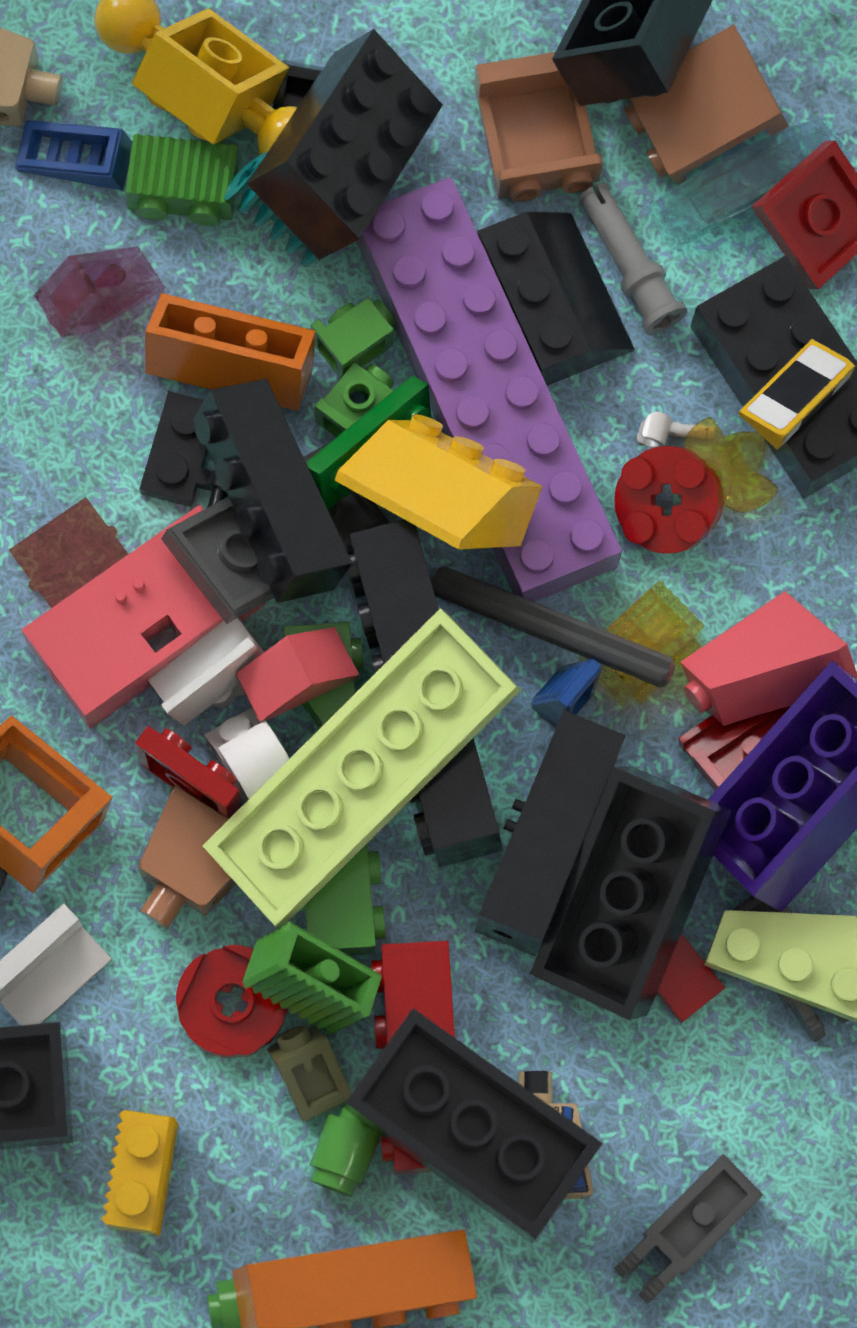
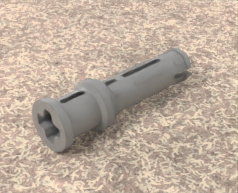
(642, 278)

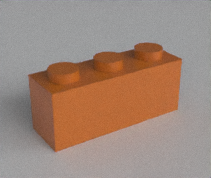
(228, 348)

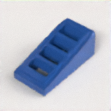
(110, 175)
(567, 690)

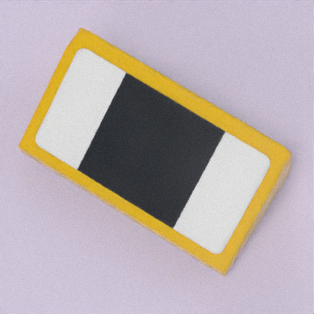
(796, 392)

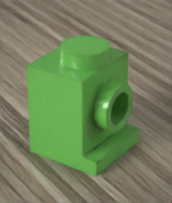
(355, 334)
(338, 412)

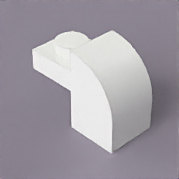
(247, 751)

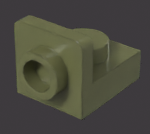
(309, 1071)

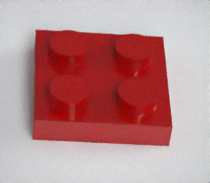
(814, 214)
(169, 760)

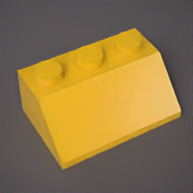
(443, 484)

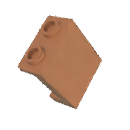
(709, 108)
(534, 129)

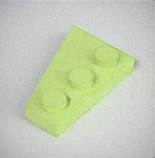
(792, 955)

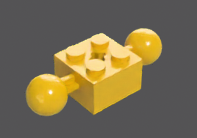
(199, 70)

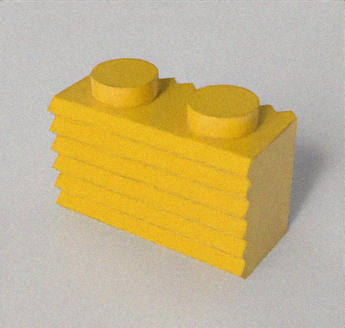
(140, 1172)

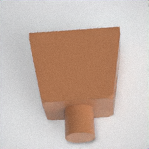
(180, 862)

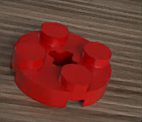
(644, 479)
(202, 1014)

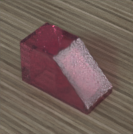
(96, 289)

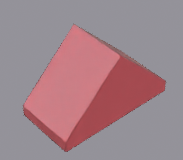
(296, 672)

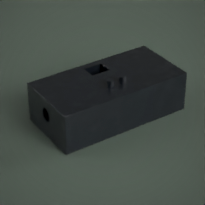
(548, 833)

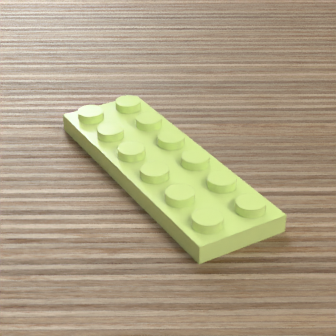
(361, 768)

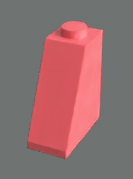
(762, 662)

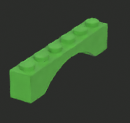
(343, 907)

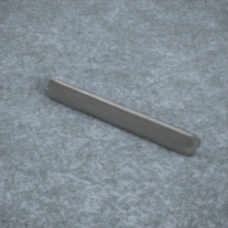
(553, 627)

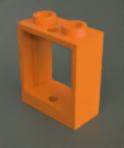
(67, 785)

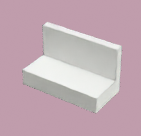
(205, 670)
(49, 967)

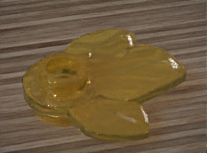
(736, 463)

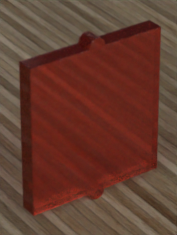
(68, 552)

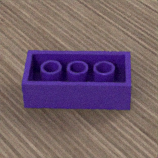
(794, 793)

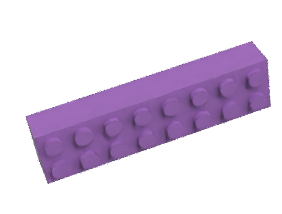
(486, 380)

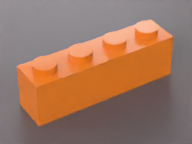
(358, 1284)

